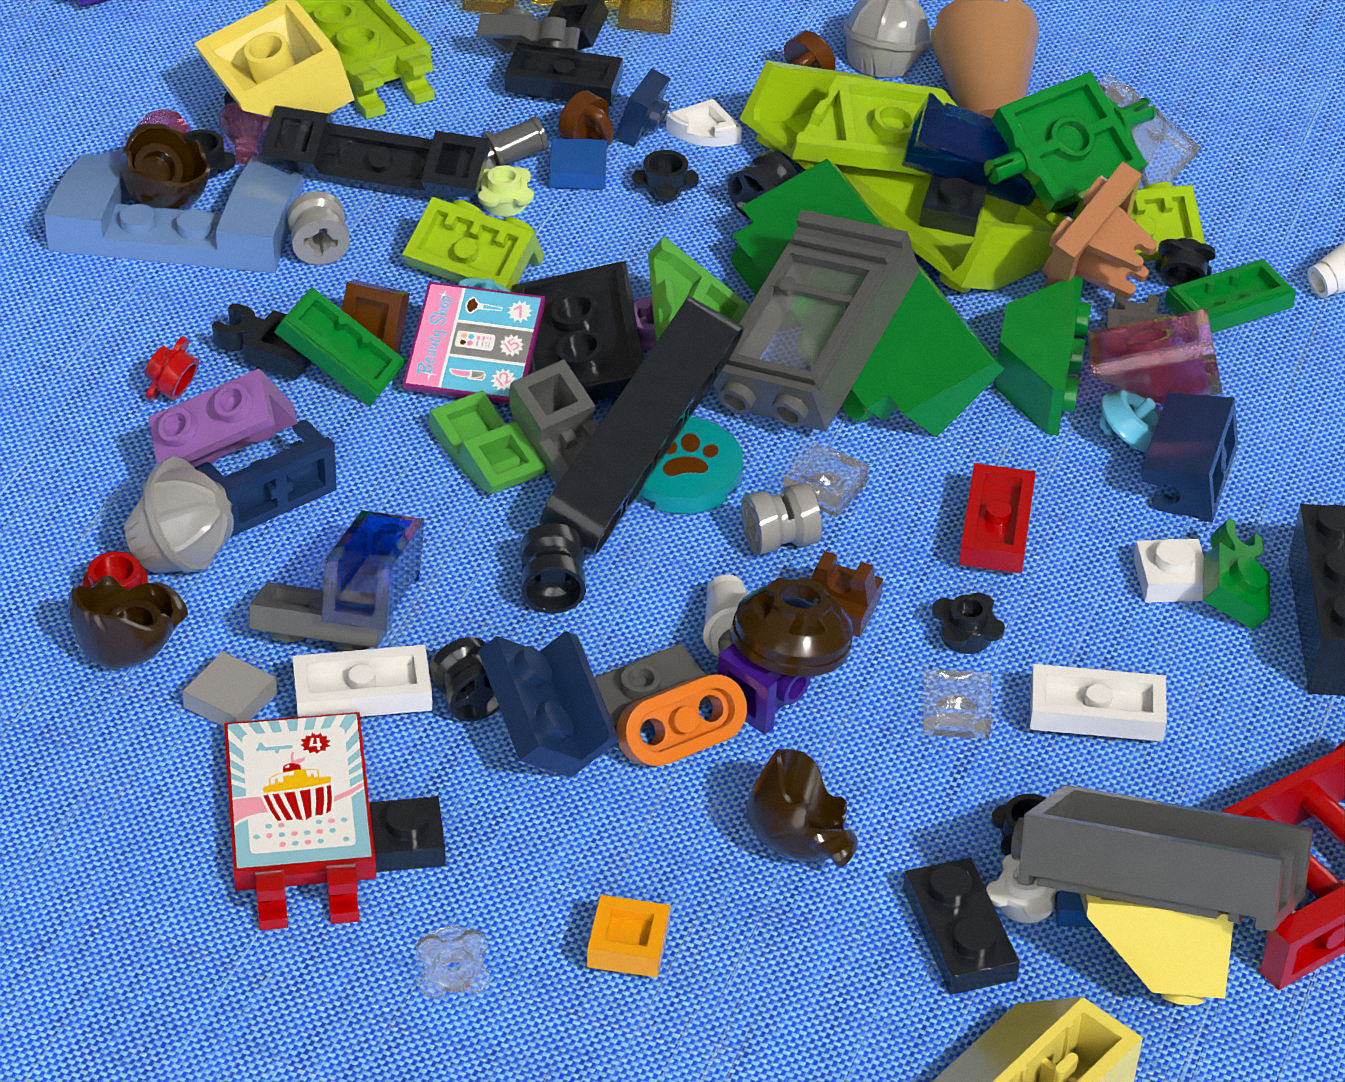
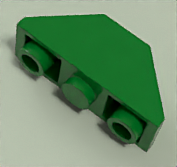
(1041, 351)

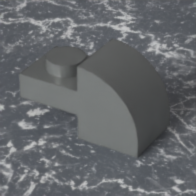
(553, 415)

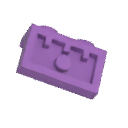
(222, 420)

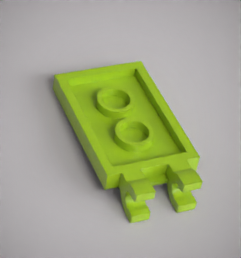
(374, 49)

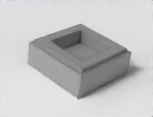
(229, 690)

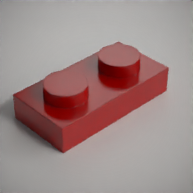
(997, 518)

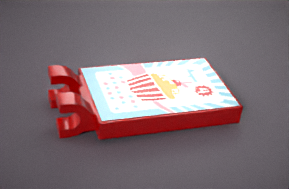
(299, 811)

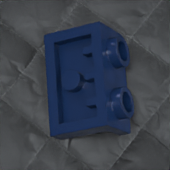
(549, 702)

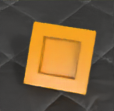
(628, 936)

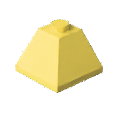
(277, 60)
(1167, 949)

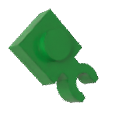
(1234, 578)

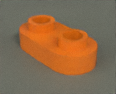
(678, 721)

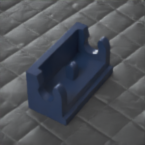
(1192, 453)
(280, 481)

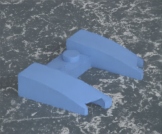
(93, 219)

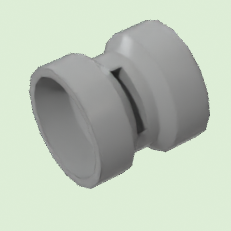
(781, 518)

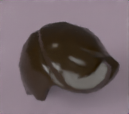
(163, 167)
(123, 624)
(796, 812)

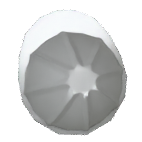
(886, 36)
(179, 519)

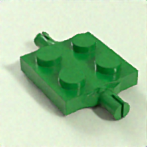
(1067, 139)

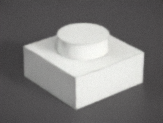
(1170, 569)

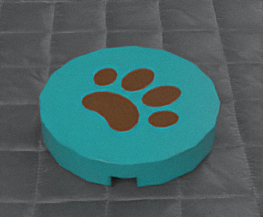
(696, 470)

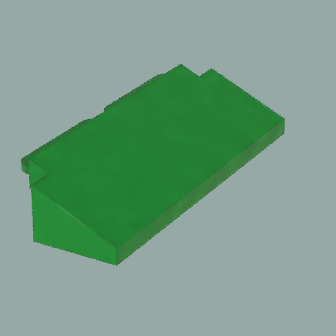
(928, 354)

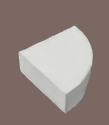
(704, 125)

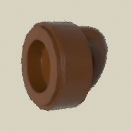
(809, 50)
(586, 118)

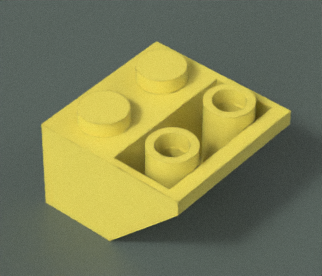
(1050, 1044)

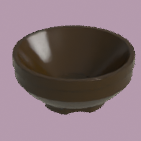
(793, 628)

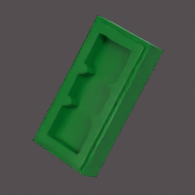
(1233, 295)
(340, 346)

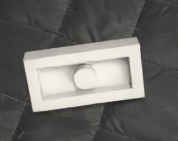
(363, 682)
(1098, 702)

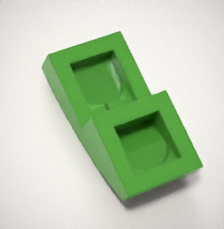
(483, 445)

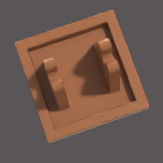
(1103, 238)

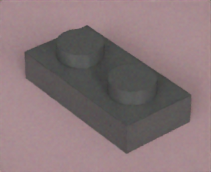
(295, 614)

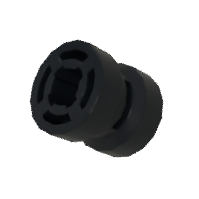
(552, 568)

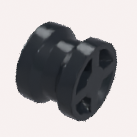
(759, 177)
(463, 680)

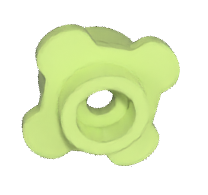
(505, 190)

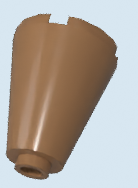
(986, 51)

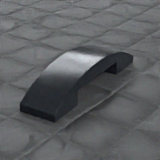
(373, 158)

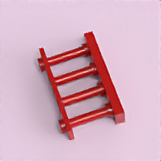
(1317, 931)

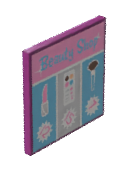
(473, 341)

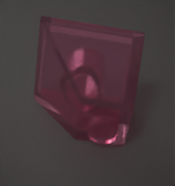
(1158, 356)

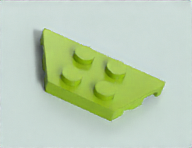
(864, 124)

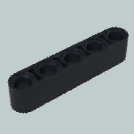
(643, 423)

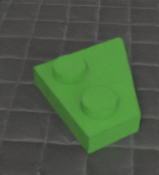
(678, 277)

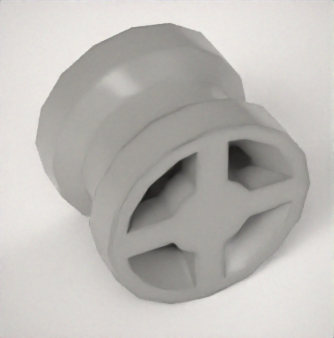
(306, 217)

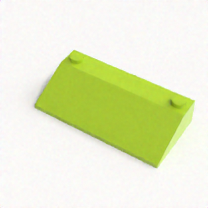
(1009, 236)

